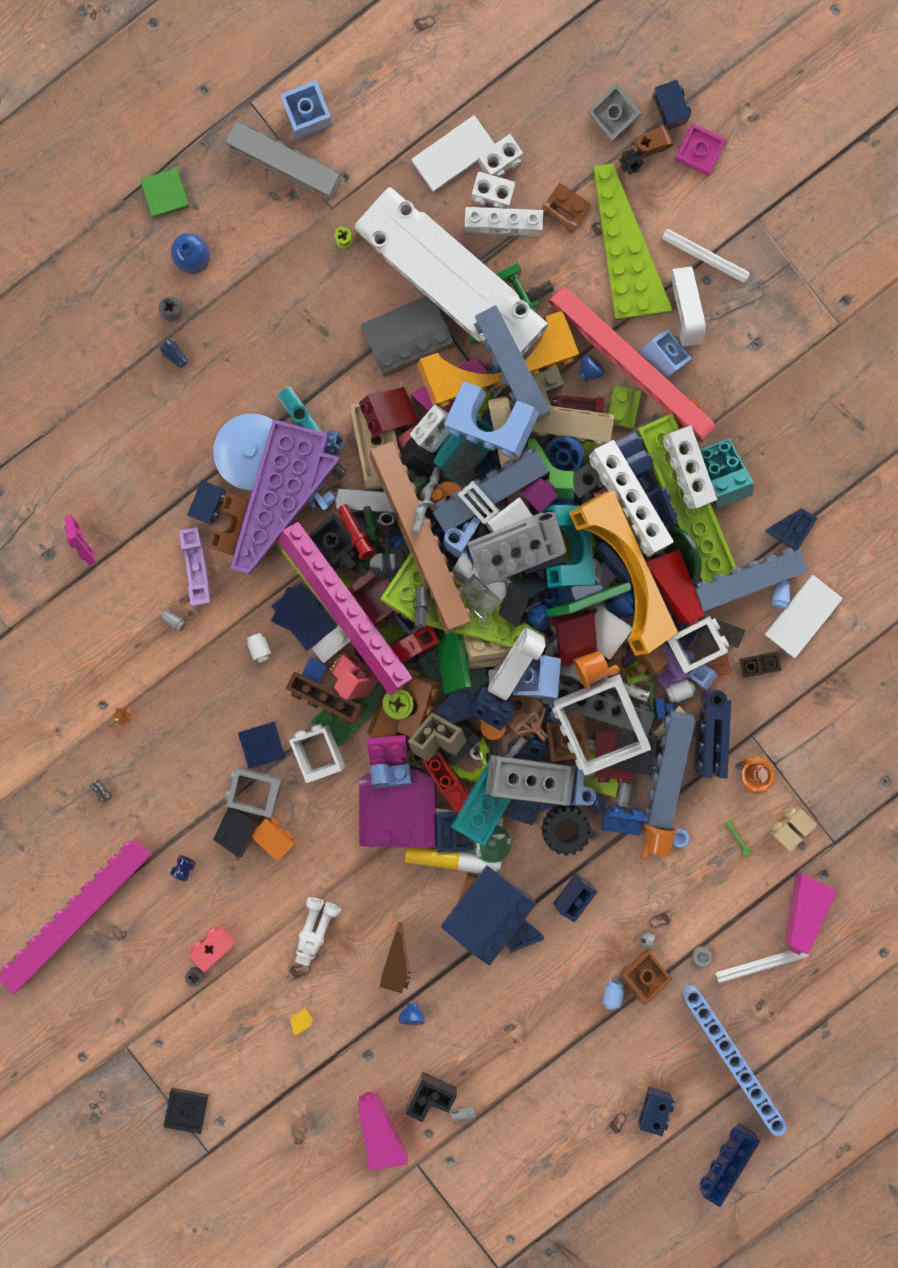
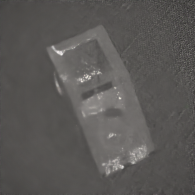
(480, 597)

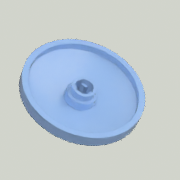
(241, 448)

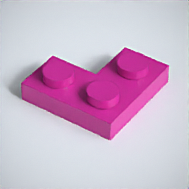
(76, 539)

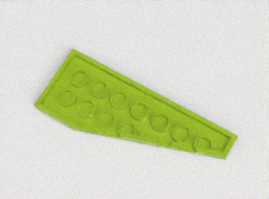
(401, 597)

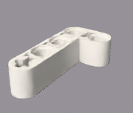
(689, 306)
(527, 647)

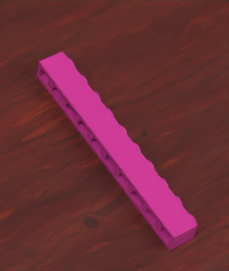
(344, 609)
(71, 919)

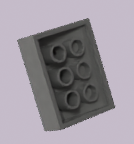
(407, 335)

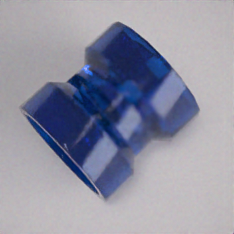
(182, 868)

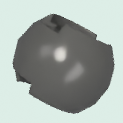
(164, 311)

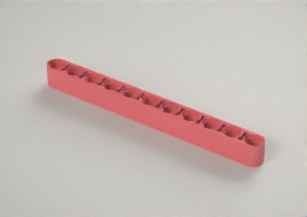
(632, 364)

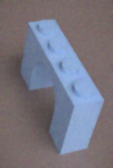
(508, 439)

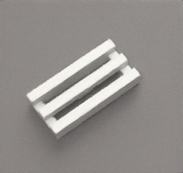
(461, 494)

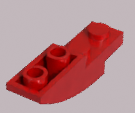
(447, 781)

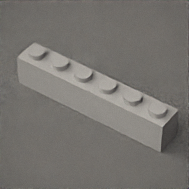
(283, 161)

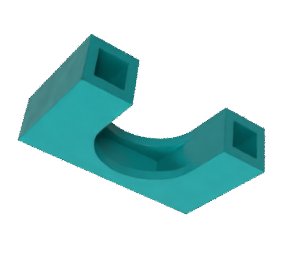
(580, 567)

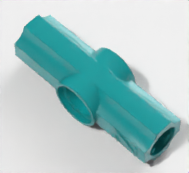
(293, 405)

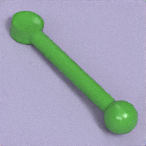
(651, 685)
(746, 851)

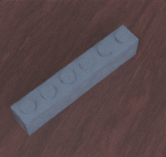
(509, 360)
(495, 486)
(750, 579)
(670, 769)

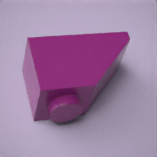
(539, 493)

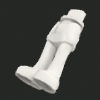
(311, 941)

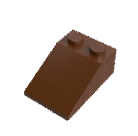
(395, 972)

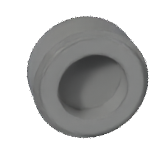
(702, 956)

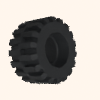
(577, 841)

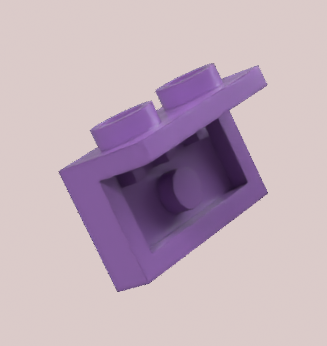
(673, 669)

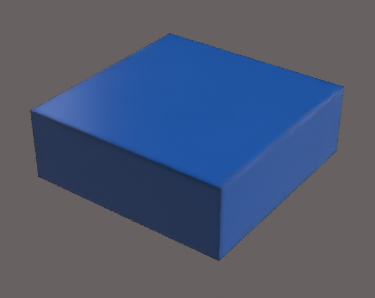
(314, 669)

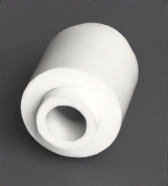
(258, 648)
(680, 691)

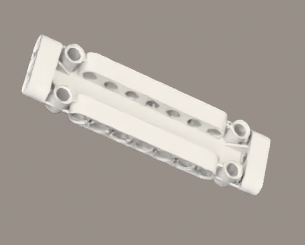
(445, 269)

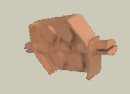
(529, 717)

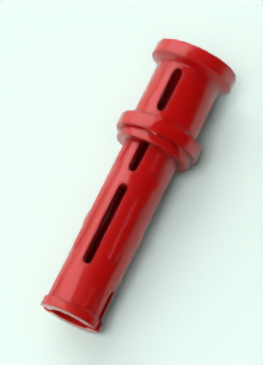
(359, 539)

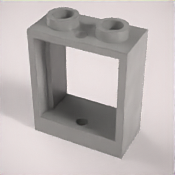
(272, 798)

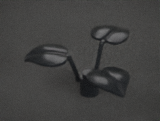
(384, 565)

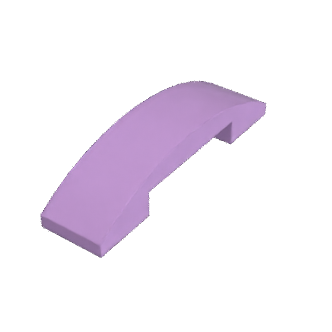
(196, 566)

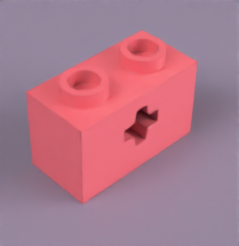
(206, 958)

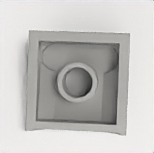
(614, 112)

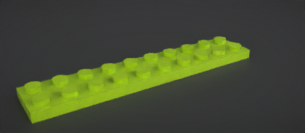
(698, 521)

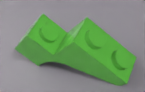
(561, 480)

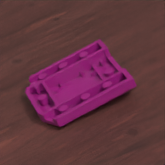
(398, 813)

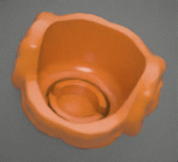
(757, 775)

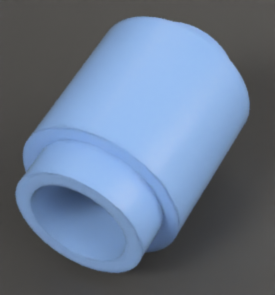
(613, 994)

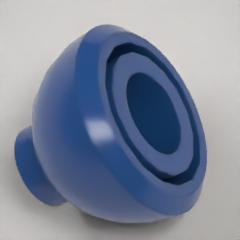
(591, 368)
(411, 1015)

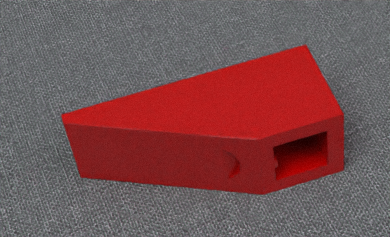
(415, 644)

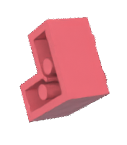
(354, 677)

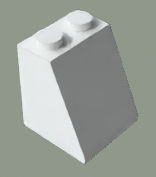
(511, 514)

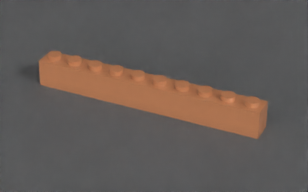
(425, 546)

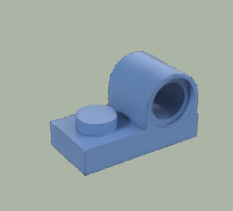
(462, 537)
(390, 776)
(579, 790)

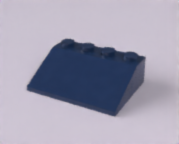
(488, 915)

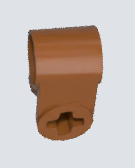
(655, 140)

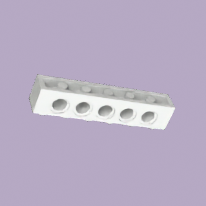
(630, 488)

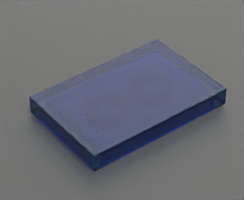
(303, 616)

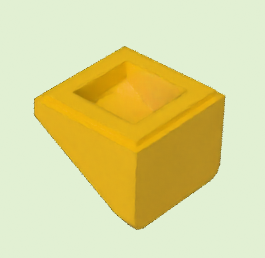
(301, 1022)

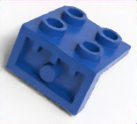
(623, 821)

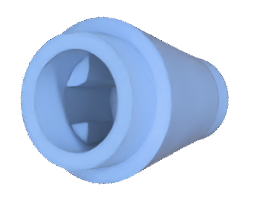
(781, 595)

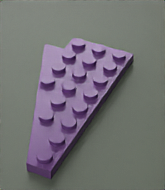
(286, 480)

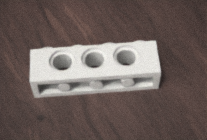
(503, 221)
(698, 474)

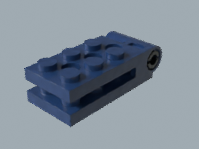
(713, 734)

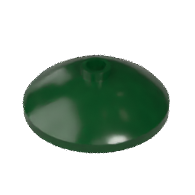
(689, 550)

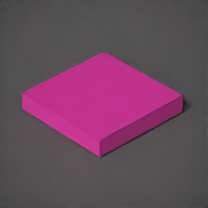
(700, 149)

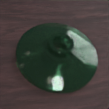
(499, 851)

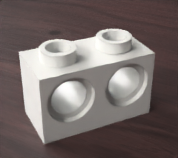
(496, 154)
(495, 186)
(431, 429)

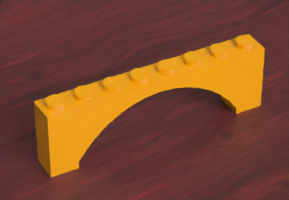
(552, 348)
(652, 620)

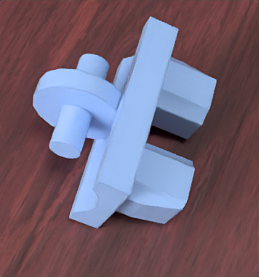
(324, 501)

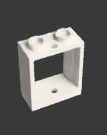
(680, 653)
(308, 773)

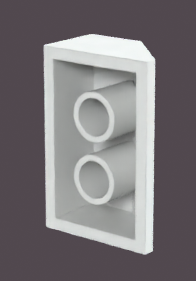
(465, 569)

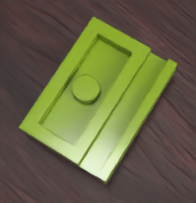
(624, 406)

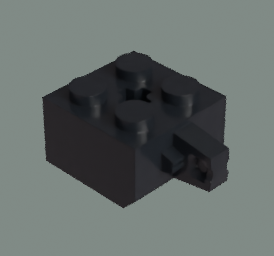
(340, 552)

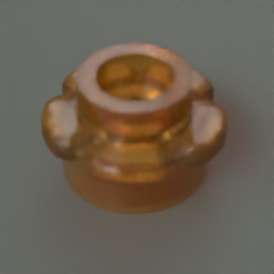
(122, 716)

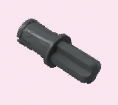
(421, 607)

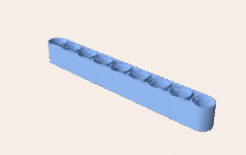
(739, 1067)

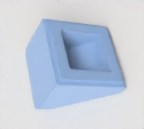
(703, 676)

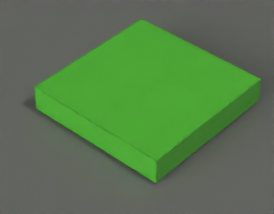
(164, 193)

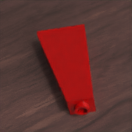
(676, 587)

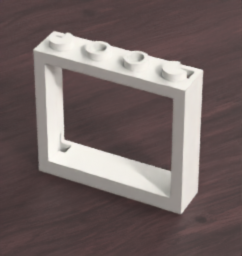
(615, 756)

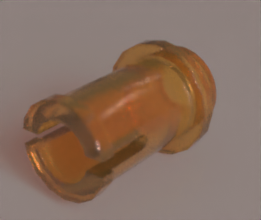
(333, 665)

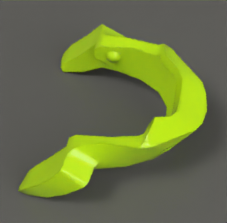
(473, 776)

